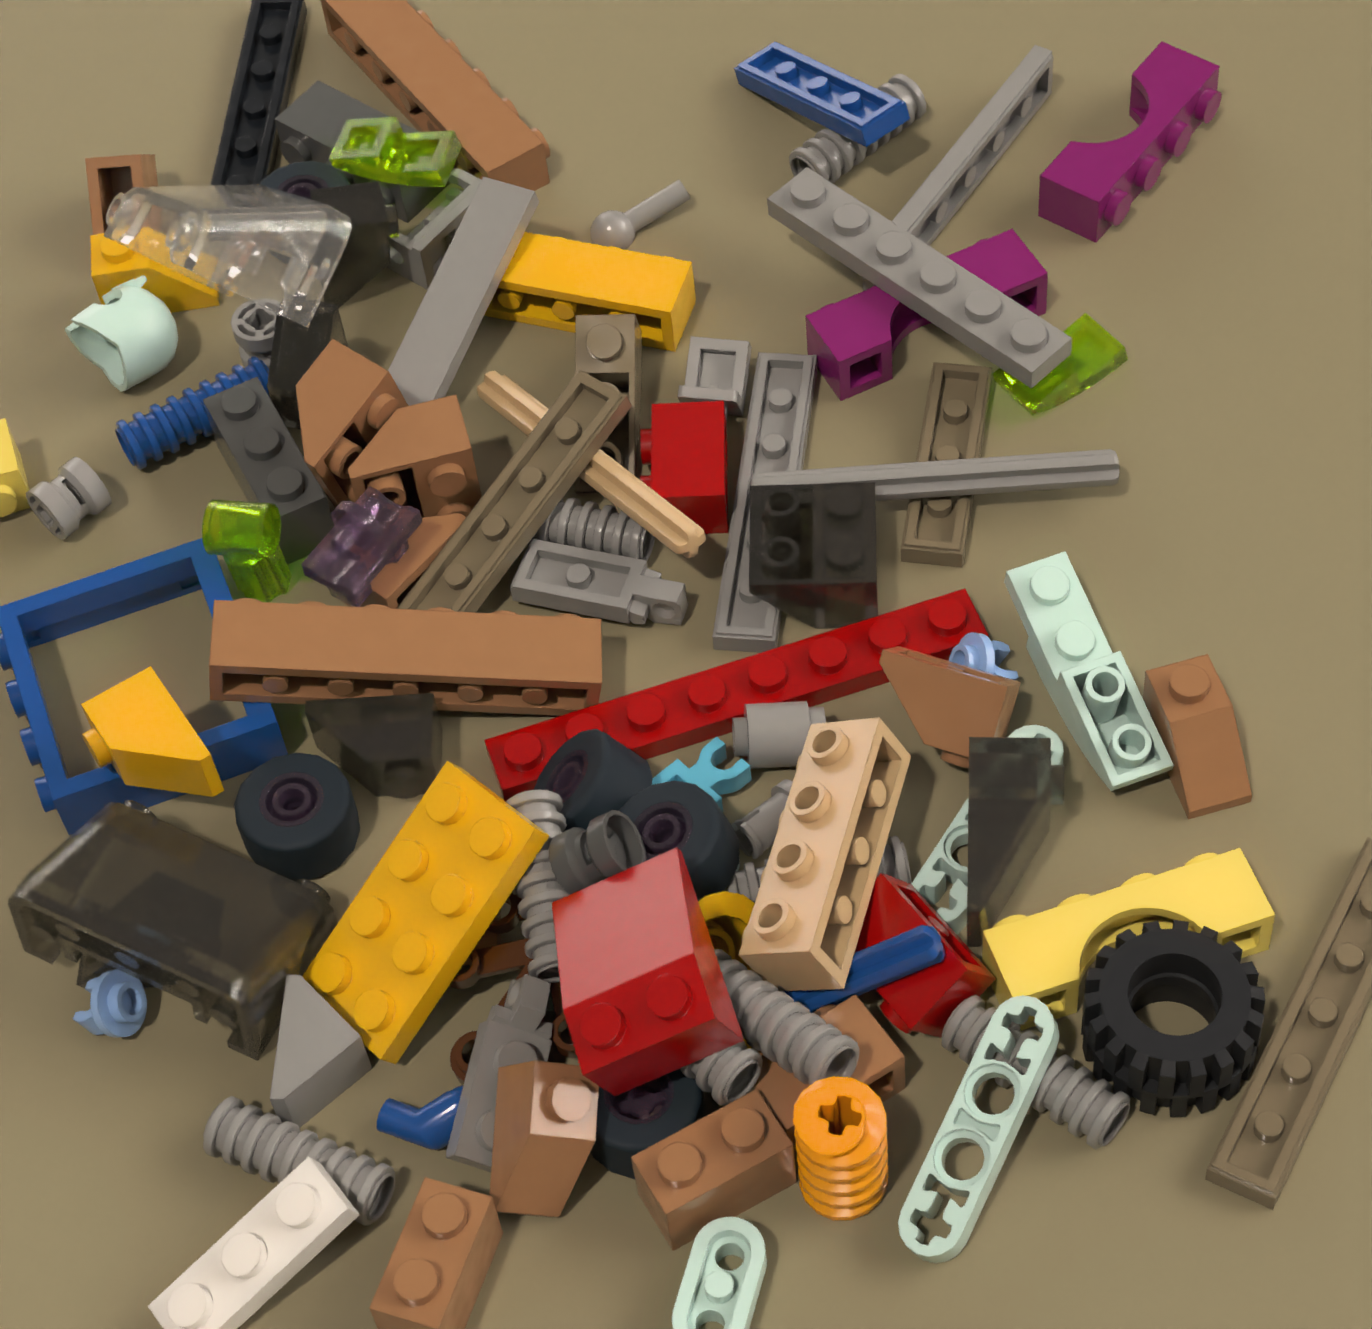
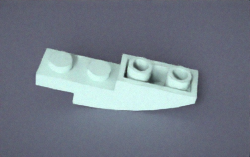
(1084, 675)

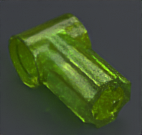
(249, 543)

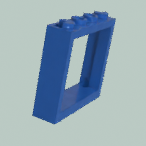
(93, 600)

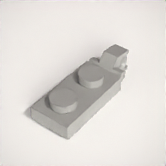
(596, 585)
(506, 1038)

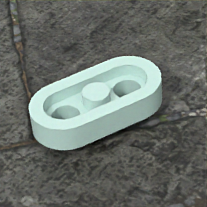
(716, 1293)

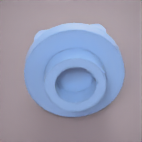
(982, 654)
(116, 1005)

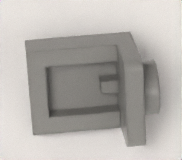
(717, 373)

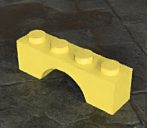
(1054, 948)

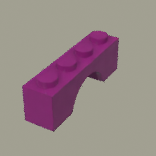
(1096, 182)
(861, 332)

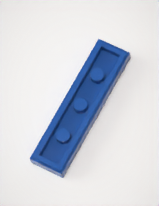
(822, 93)

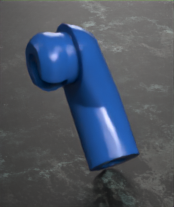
(422, 1126)

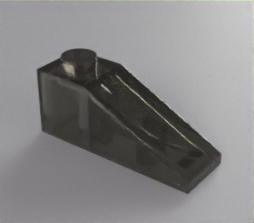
(1006, 820)

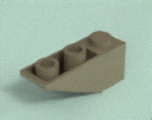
(612, 353)

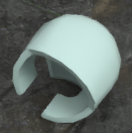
(127, 335)

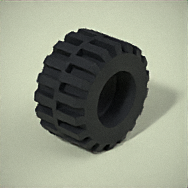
(1183, 970)

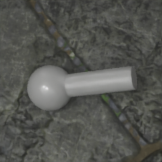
(619, 228)

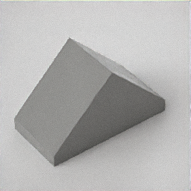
(314, 1054)

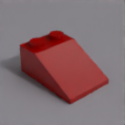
(640, 976)

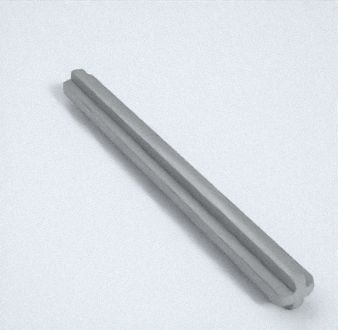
(965, 475)

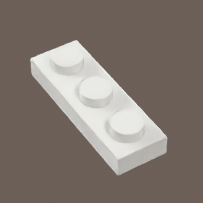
(258, 1253)

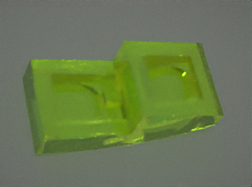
(386, 154)
(1092, 358)

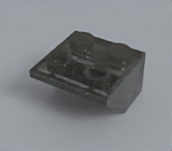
(815, 551)

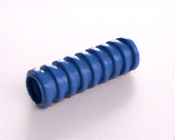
(180, 418)

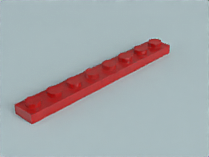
(706, 701)

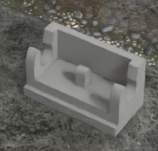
(423, 249)

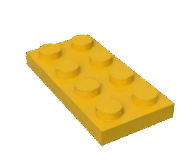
(423, 910)

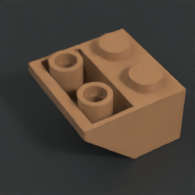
(340, 411)
(421, 460)

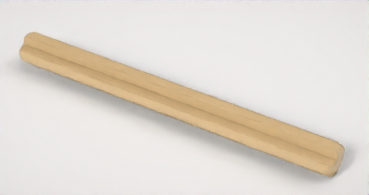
(602, 472)

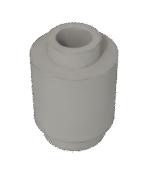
(774, 732)

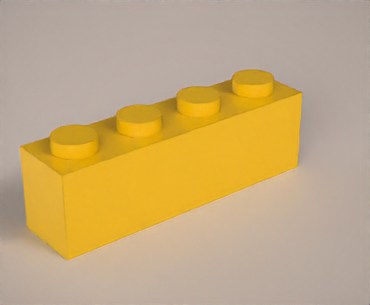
(564, 278)

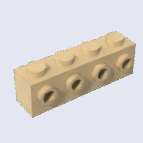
(826, 856)

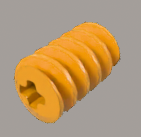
(841, 1147)

